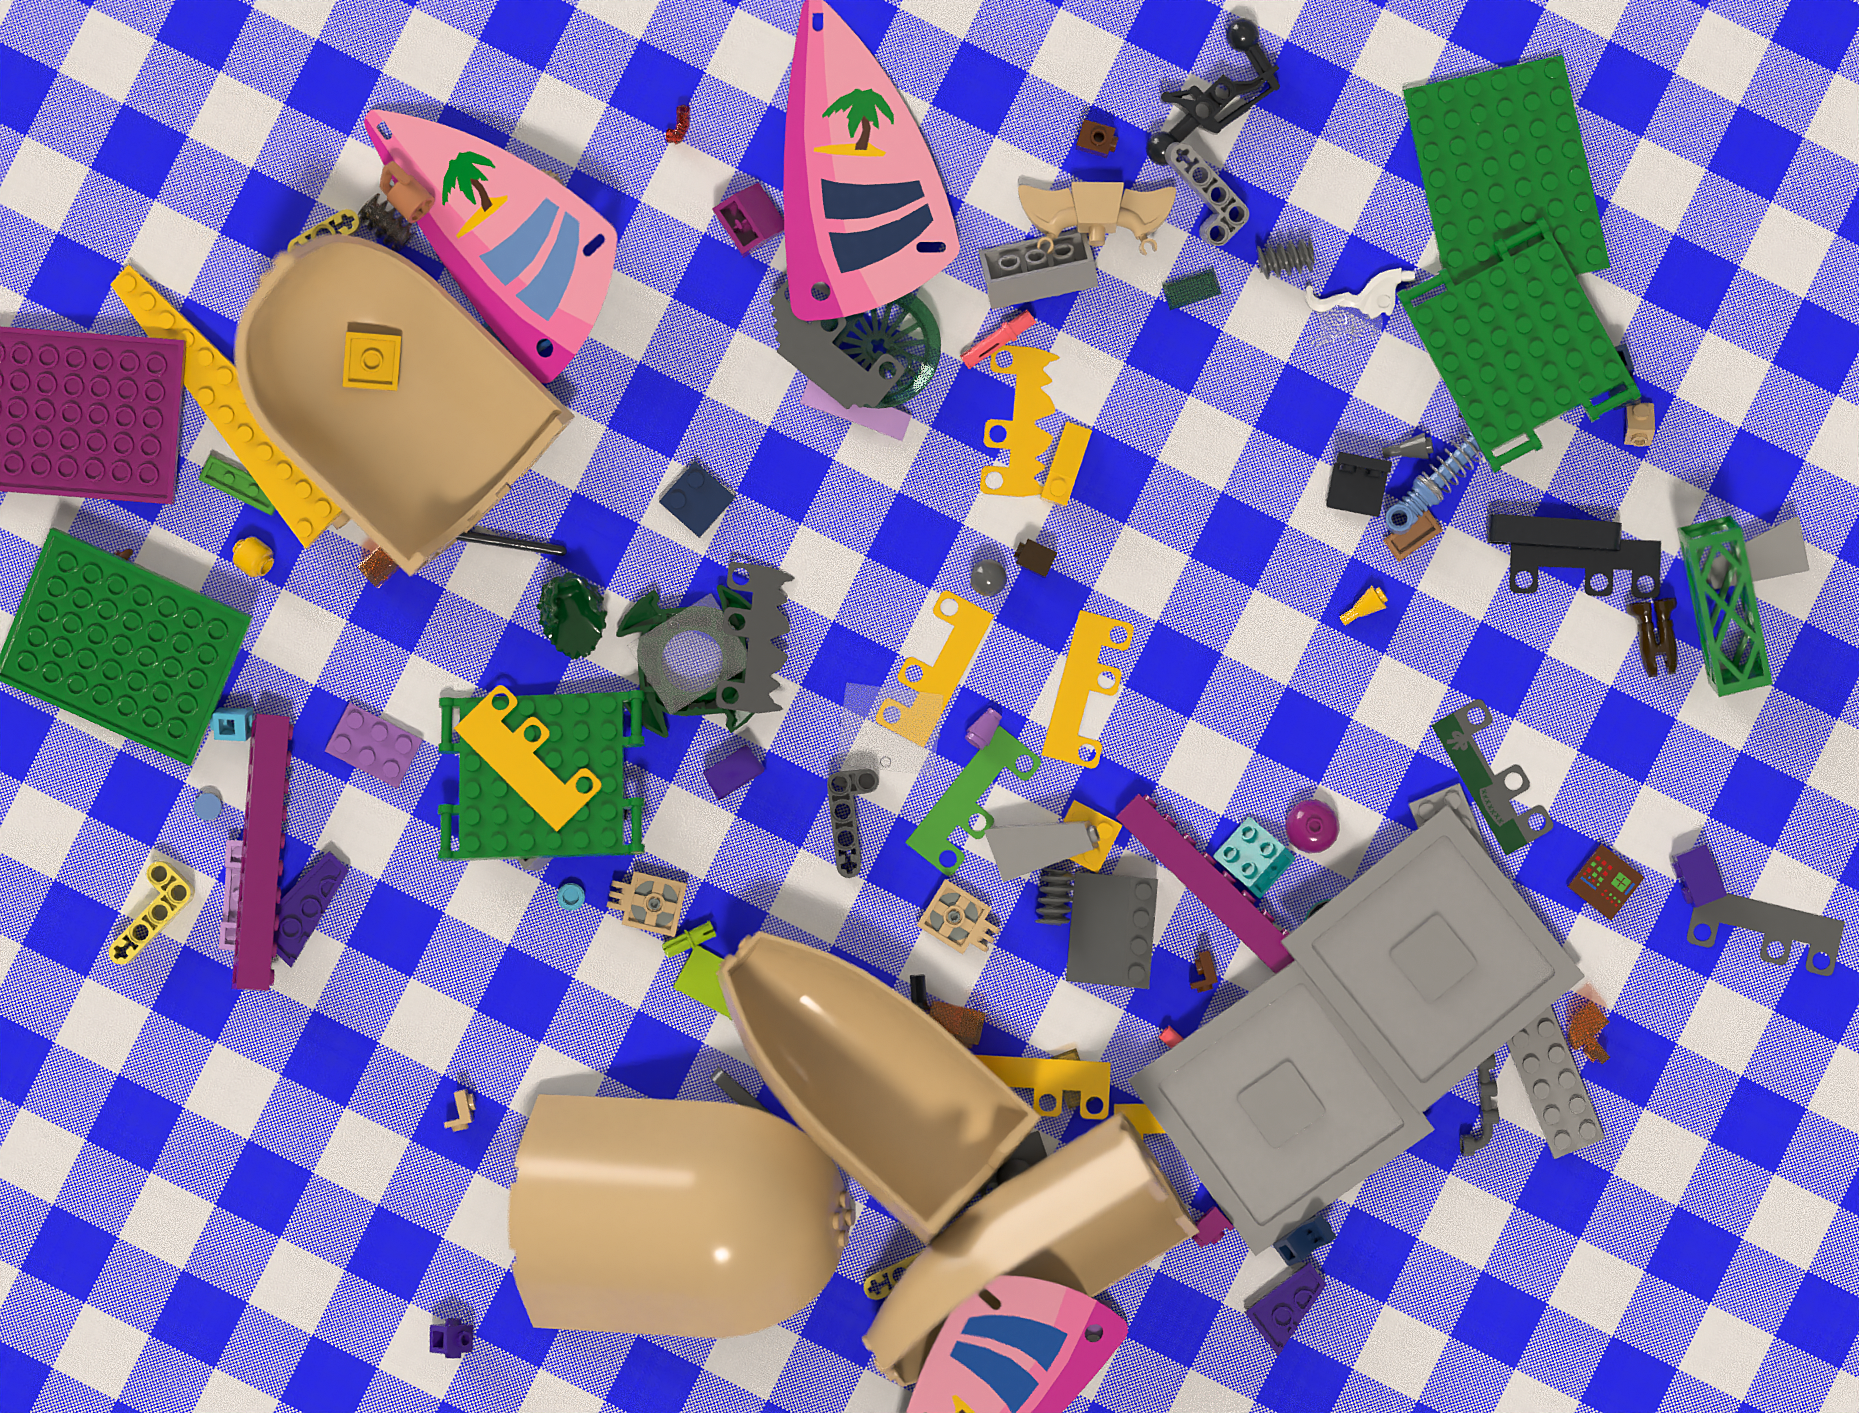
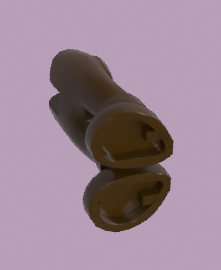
(1647, 642)

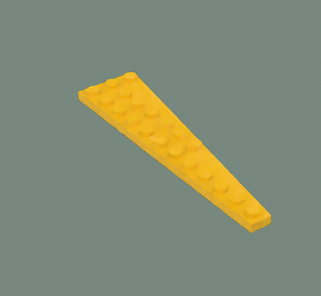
(216, 388)

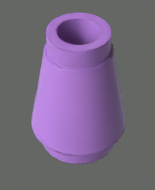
(983, 730)

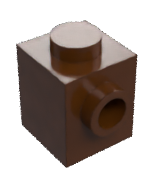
(1096, 139)

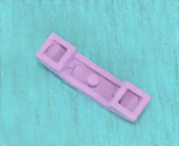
(884, 421)
(231, 893)

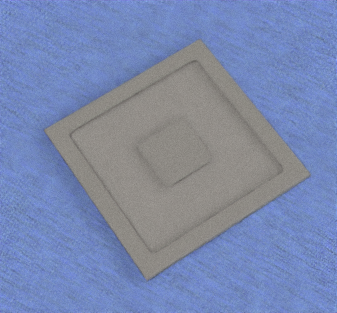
(1432, 959)
(1278, 1107)

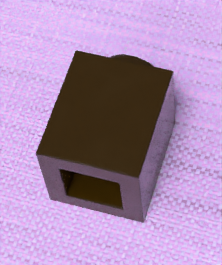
(1035, 557)

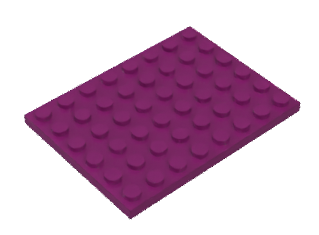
(90, 414)

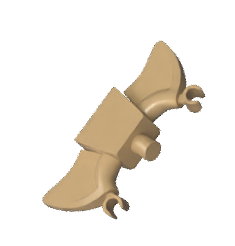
(1097, 210)

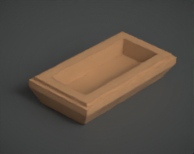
(1418, 535)

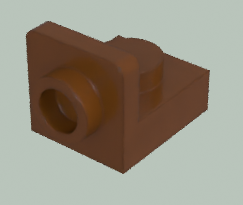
(1204, 966)

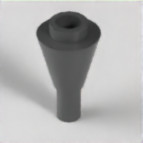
(1415, 447)

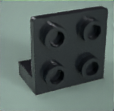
(1358, 484)

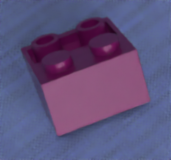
(749, 219)

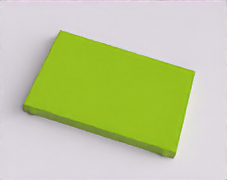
(700, 980)

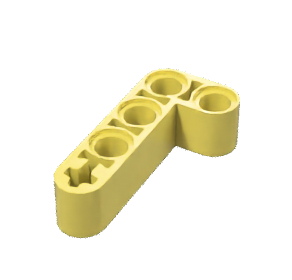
(148, 917)

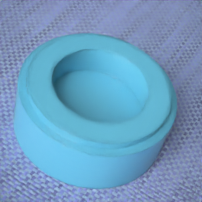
(571, 896)

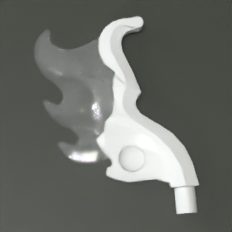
(1356, 313)

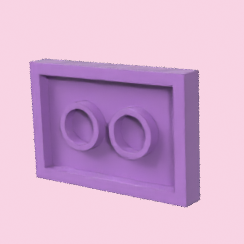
(373, 745)

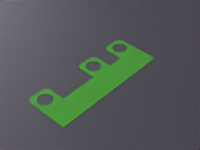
(960, 799)

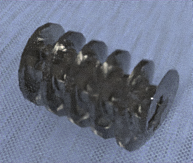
(386, 224)

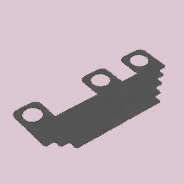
(815, 355)

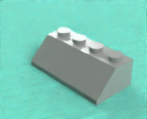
(1024, 273)

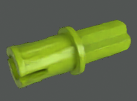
(688, 939)

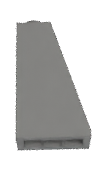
(1769, 555)
(1035, 846)

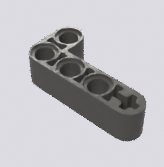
(849, 824)

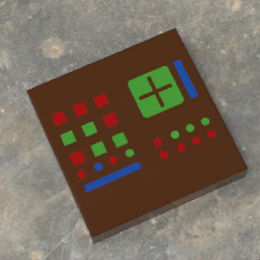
(1605, 882)

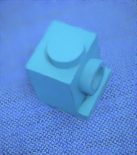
(225, 730)

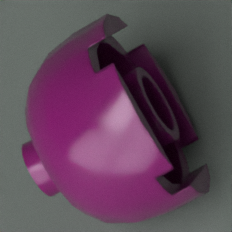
(1312, 826)

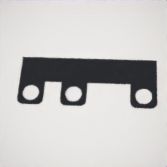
(1635, 555)

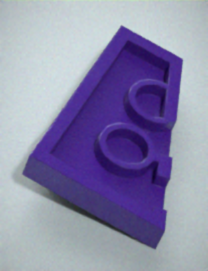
(1285, 1306)

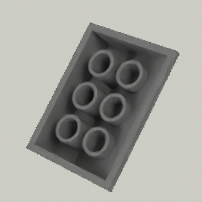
(1112, 930)

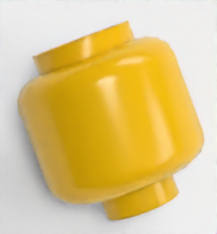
(253, 557)

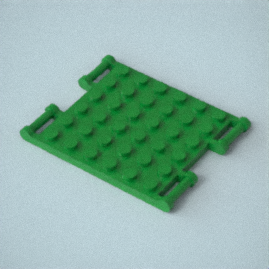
(1518, 345)
(583, 733)

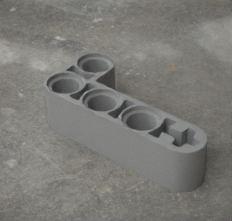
(1203, 189)

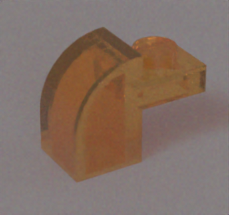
(1582, 1027)

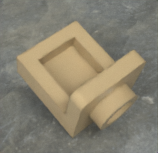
(1639, 424)
(465, 1104)

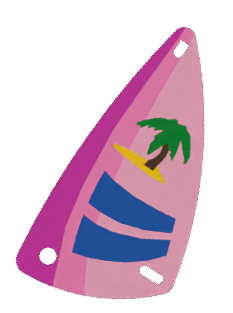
(1017, 1357)

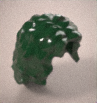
(572, 615)

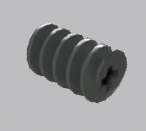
(1286, 258)
(1055, 897)

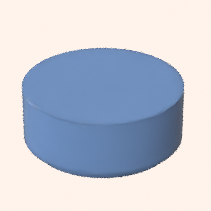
(208, 806)

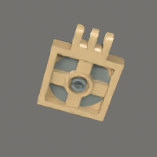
(650, 903)
(957, 919)

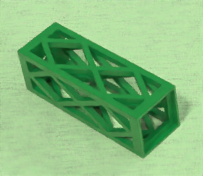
(1756, 670)

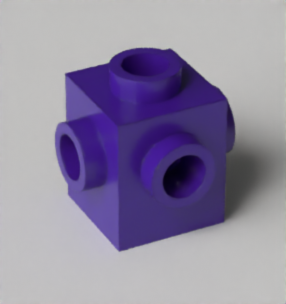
(451, 1338)

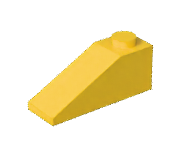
(1066, 464)

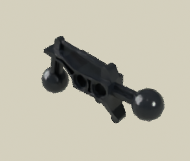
(1241, 36)

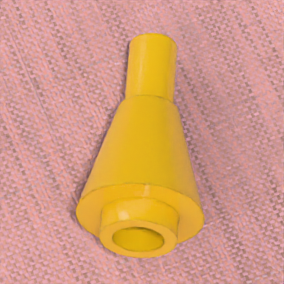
(1371, 601)

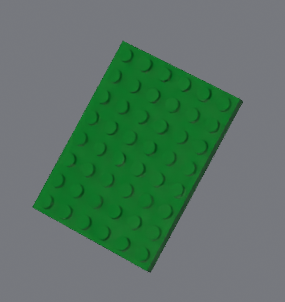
(1497, 159)
(122, 646)

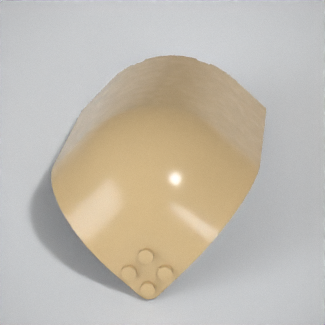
(404, 461)
(671, 1217)

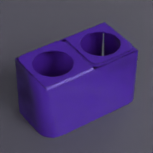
(733, 772)

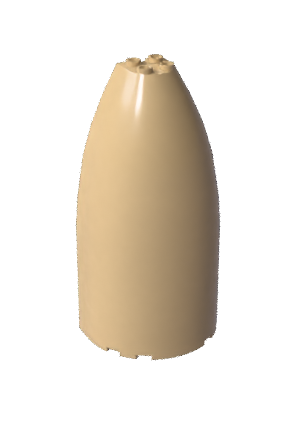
(873, 1079)
(1067, 1220)

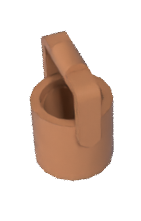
(407, 194)

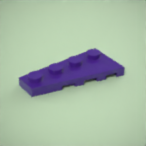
(305, 905)

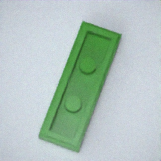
(235, 483)

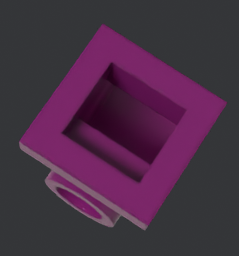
(1211, 1227)

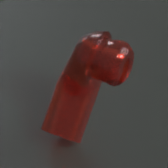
(682, 125)

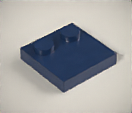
(697, 499)

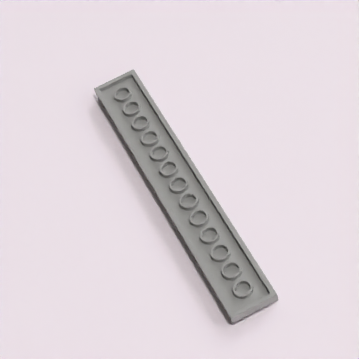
(1539, 1047)

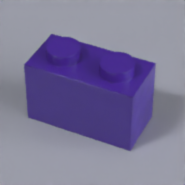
(1698, 876)

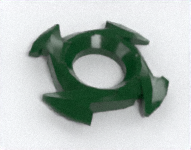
(646, 616)

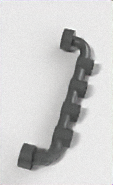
(1488, 1115)

